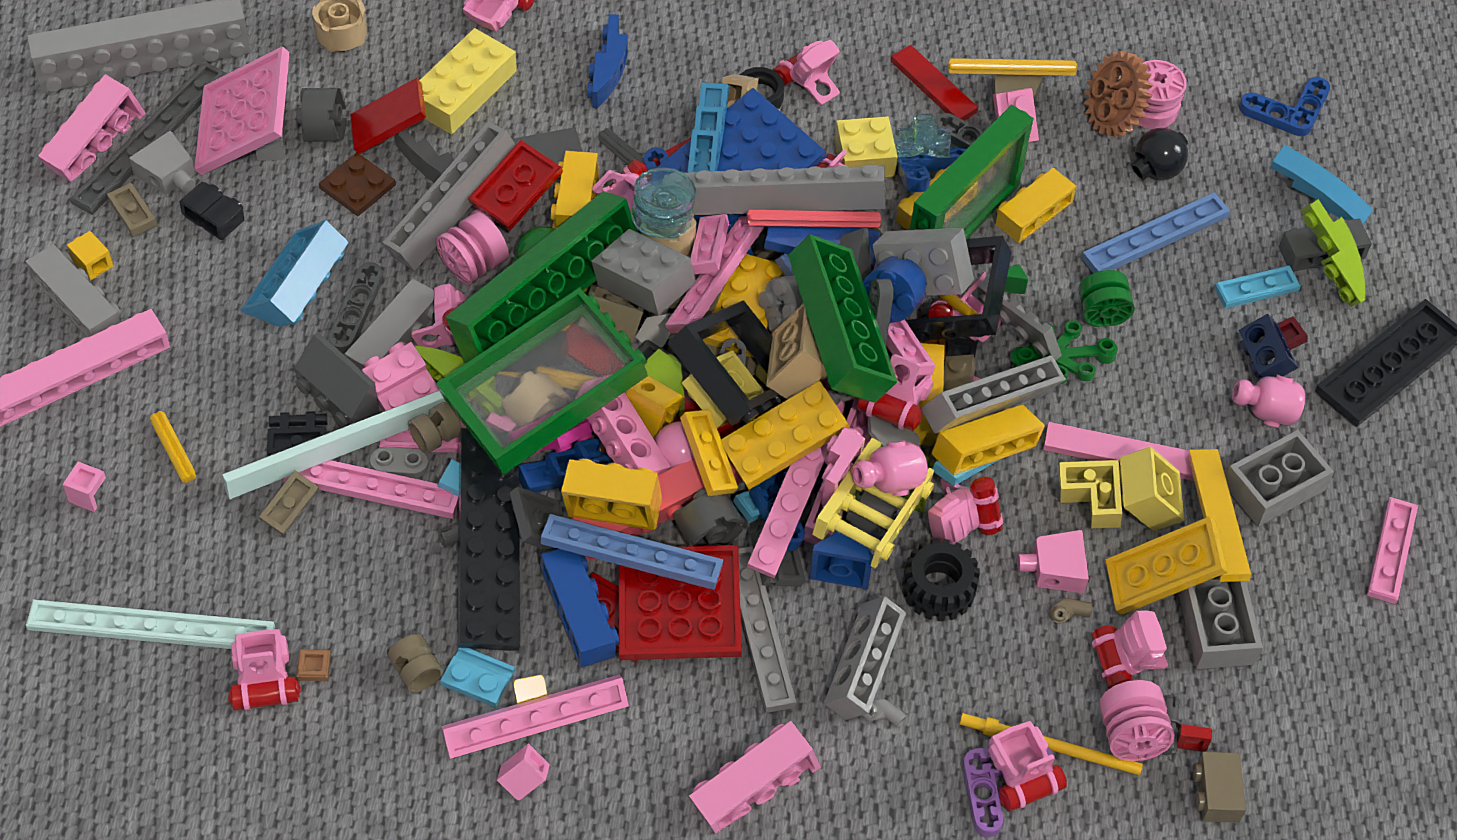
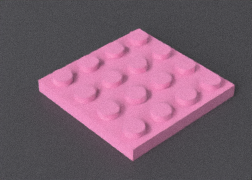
(242, 111)

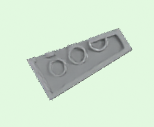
(1025, 325)

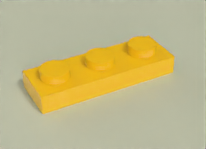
(709, 452)

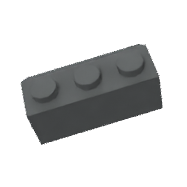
(335, 383)

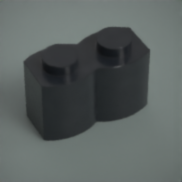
(212, 210)

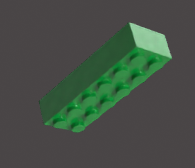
(842, 319)

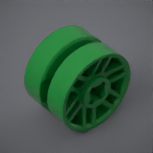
(1106, 298)

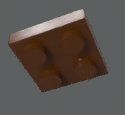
(357, 184)

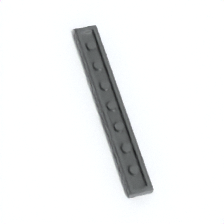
(165, 119)

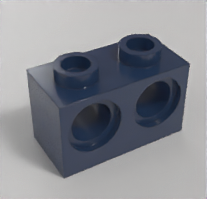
(1270, 347)

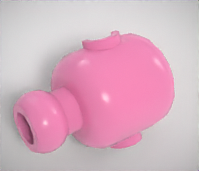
(1272, 399)
(892, 468)

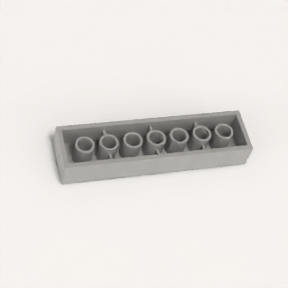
(139, 44)

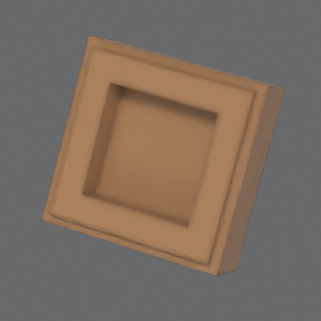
(313, 665)

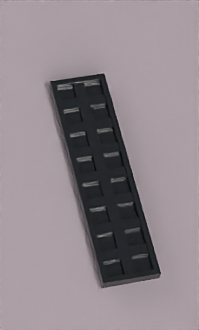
(487, 552)

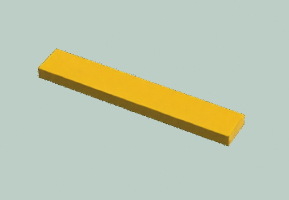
(1217, 503)

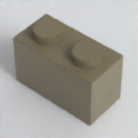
(1220, 787)

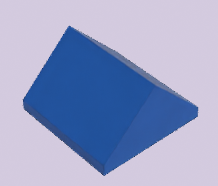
(841, 562)

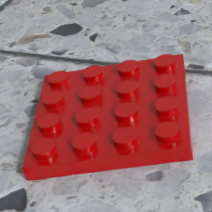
(679, 618)

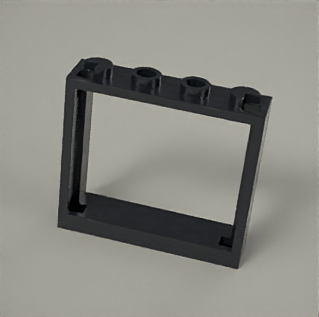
(975, 325)
(711, 374)

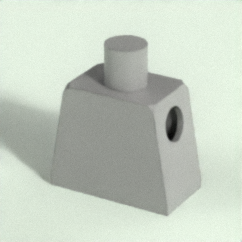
(164, 165)

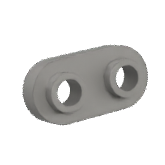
(399, 461)

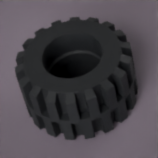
(936, 599)

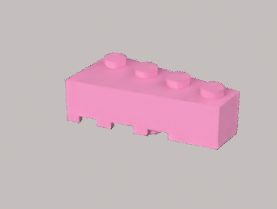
(91, 128)
(754, 776)

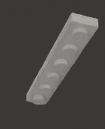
(763, 639)

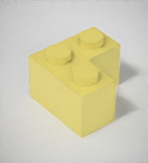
(1093, 483)

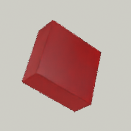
(1194, 738)

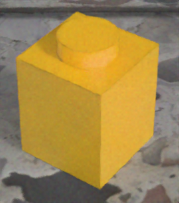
(90, 255)

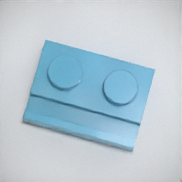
(477, 676)

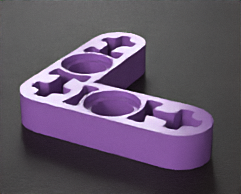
(984, 778)

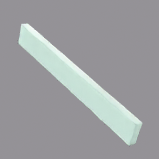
(327, 446)
(140, 624)

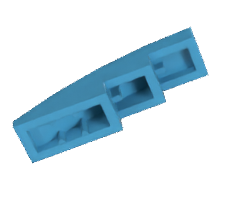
(708, 128)
(1321, 185)

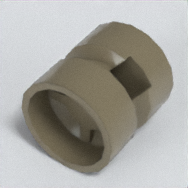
(437, 426)
(415, 663)

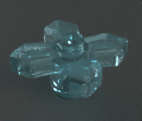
(923, 138)

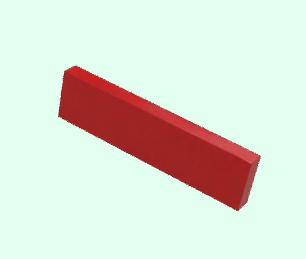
(933, 83)

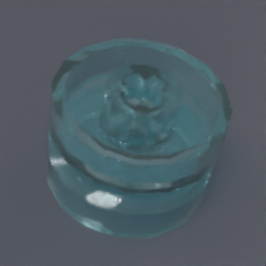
(663, 203)

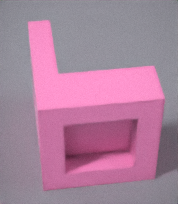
(82, 485)
(523, 772)

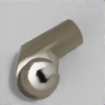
(1069, 607)

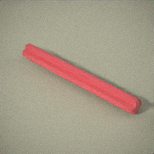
(804, 218)

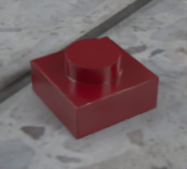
(1293, 332)

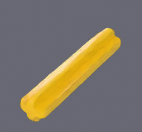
(173, 447)

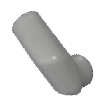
(885, 710)

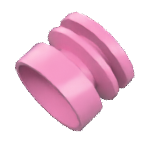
(1167, 94)
(472, 248)
(1136, 720)

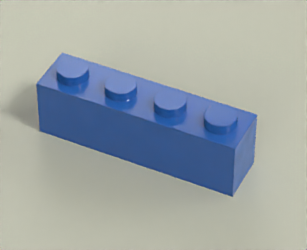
(579, 607)

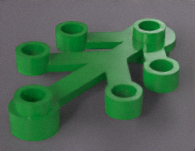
(1065, 361)

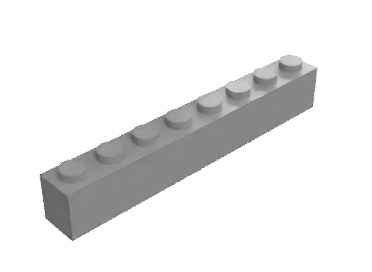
(789, 189)

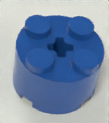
(907, 283)

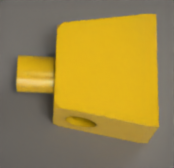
(654, 403)

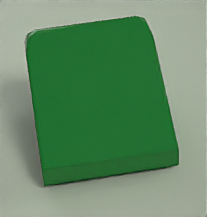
(1016, 280)

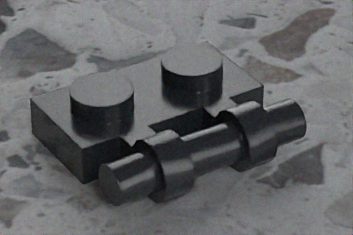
(286, 437)

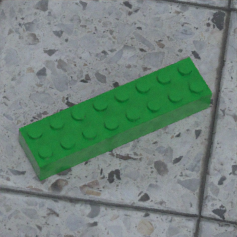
(540, 276)

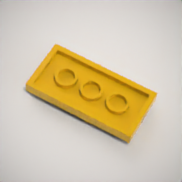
(745, 284)
(784, 435)
(1166, 565)

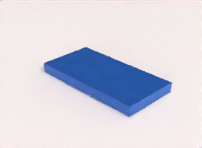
(788, 238)

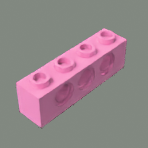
(627, 437)

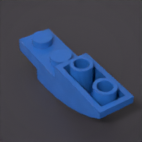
(608, 63)

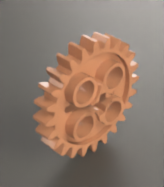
(1118, 94)

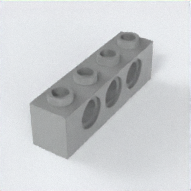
(865, 658)

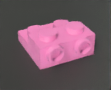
(399, 376)
(841, 457)

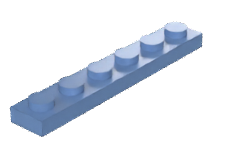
(1156, 234)
(632, 551)

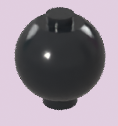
(1160, 154)

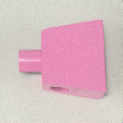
(1058, 562)

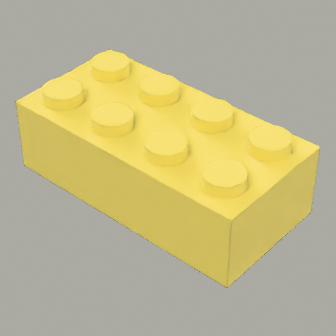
(466, 79)

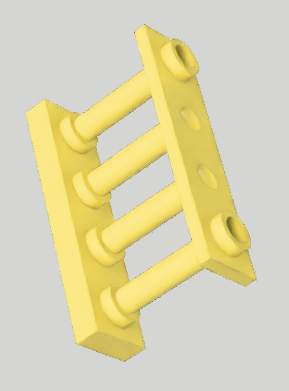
(845, 500)

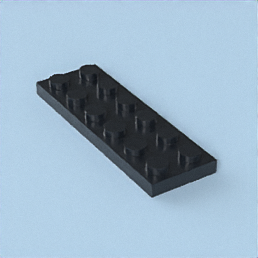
(1389, 363)

